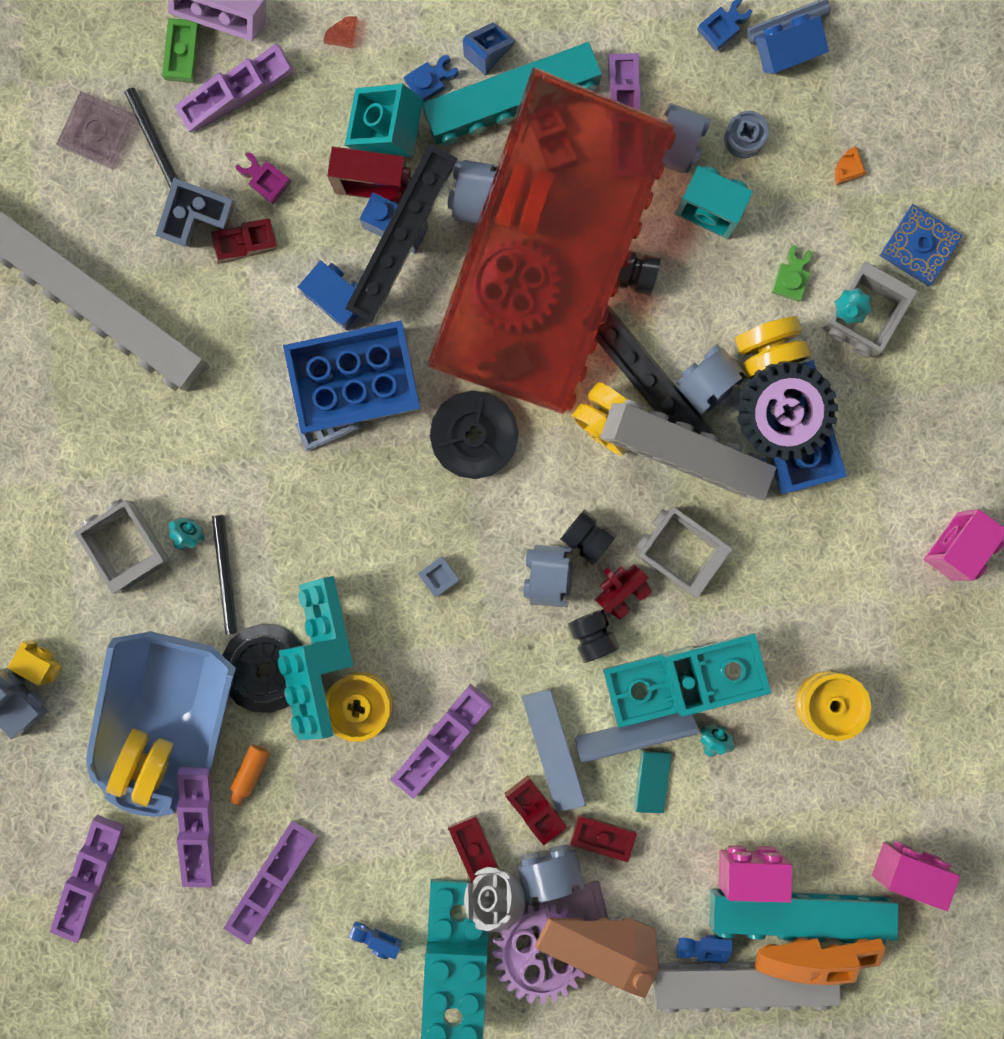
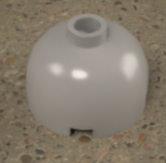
(494, 899)

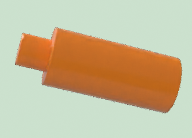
(248, 773)

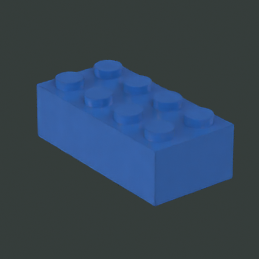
(812, 469)

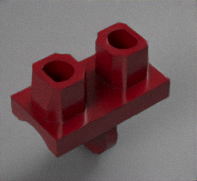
(619, 587)

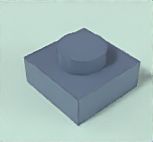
(438, 576)

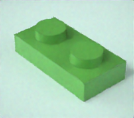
(180, 50)

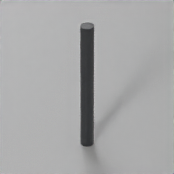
(151, 135)
(224, 574)

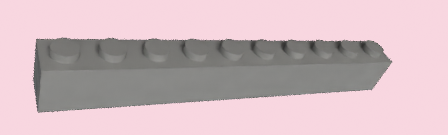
(98, 305)

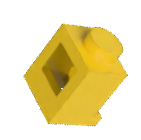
(35, 664)

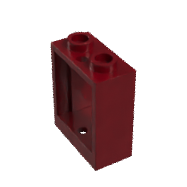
(366, 172)

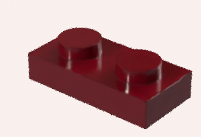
(603, 838)
(472, 846)

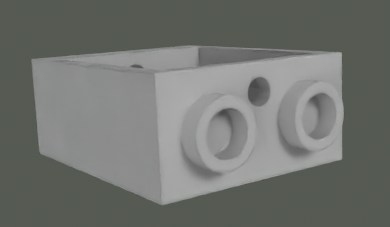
(887, 287)
(94, 524)
(709, 566)

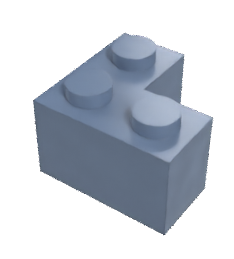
(188, 204)
(18, 705)

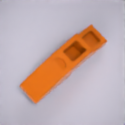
(810, 964)

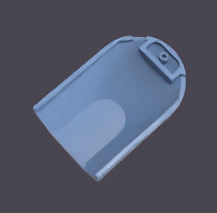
(170, 692)

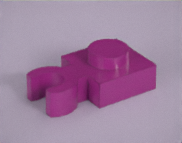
(265, 180)

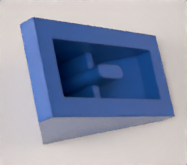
(486, 46)

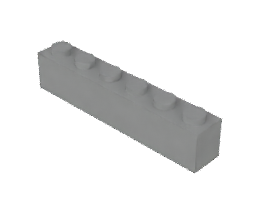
(687, 451)
(734, 987)

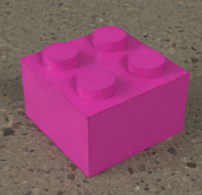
(966, 546)
(755, 874)
(916, 875)

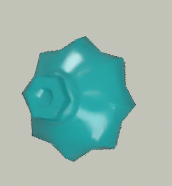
(853, 306)
(185, 533)
(716, 740)

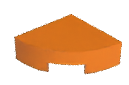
(849, 167)

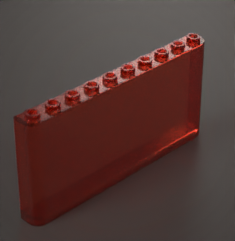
(551, 242)

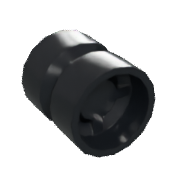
(640, 273)
(588, 537)
(593, 636)

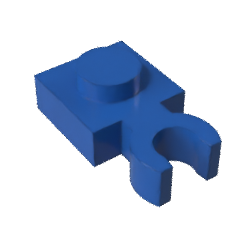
(722, 25)
(427, 80)
(381, 943)
(708, 949)

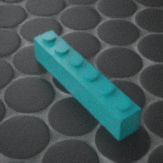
(499, 97)
(807, 916)

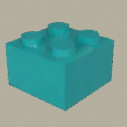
(384, 120)
(714, 201)

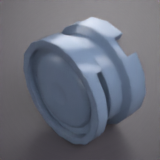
(746, 134)

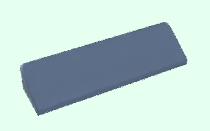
(634, 737)
(553, 750)

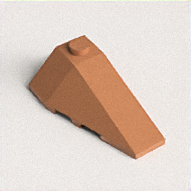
(608, 949)

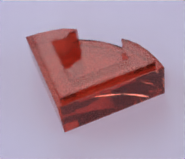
(342, 32)

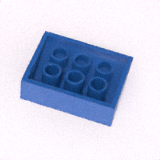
(351, 377)

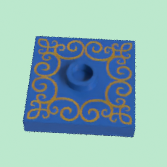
(920, 245)

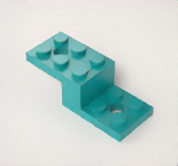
(305, 663)
(687, 680)
(453, 967)

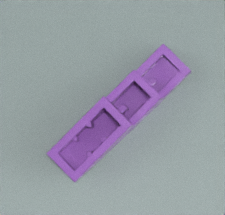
(624, 79)
(235, 88)
(442, 741)
(196, 827)
(87, 878)
(270, 882)

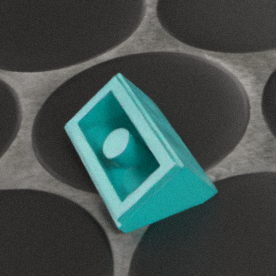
(652, 781)

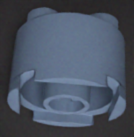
(689, 129)
(471, 189)
(711, 380)
(549, 575)
(550, 875)

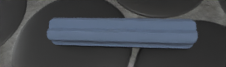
(816, 8)

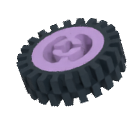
(802, 435)

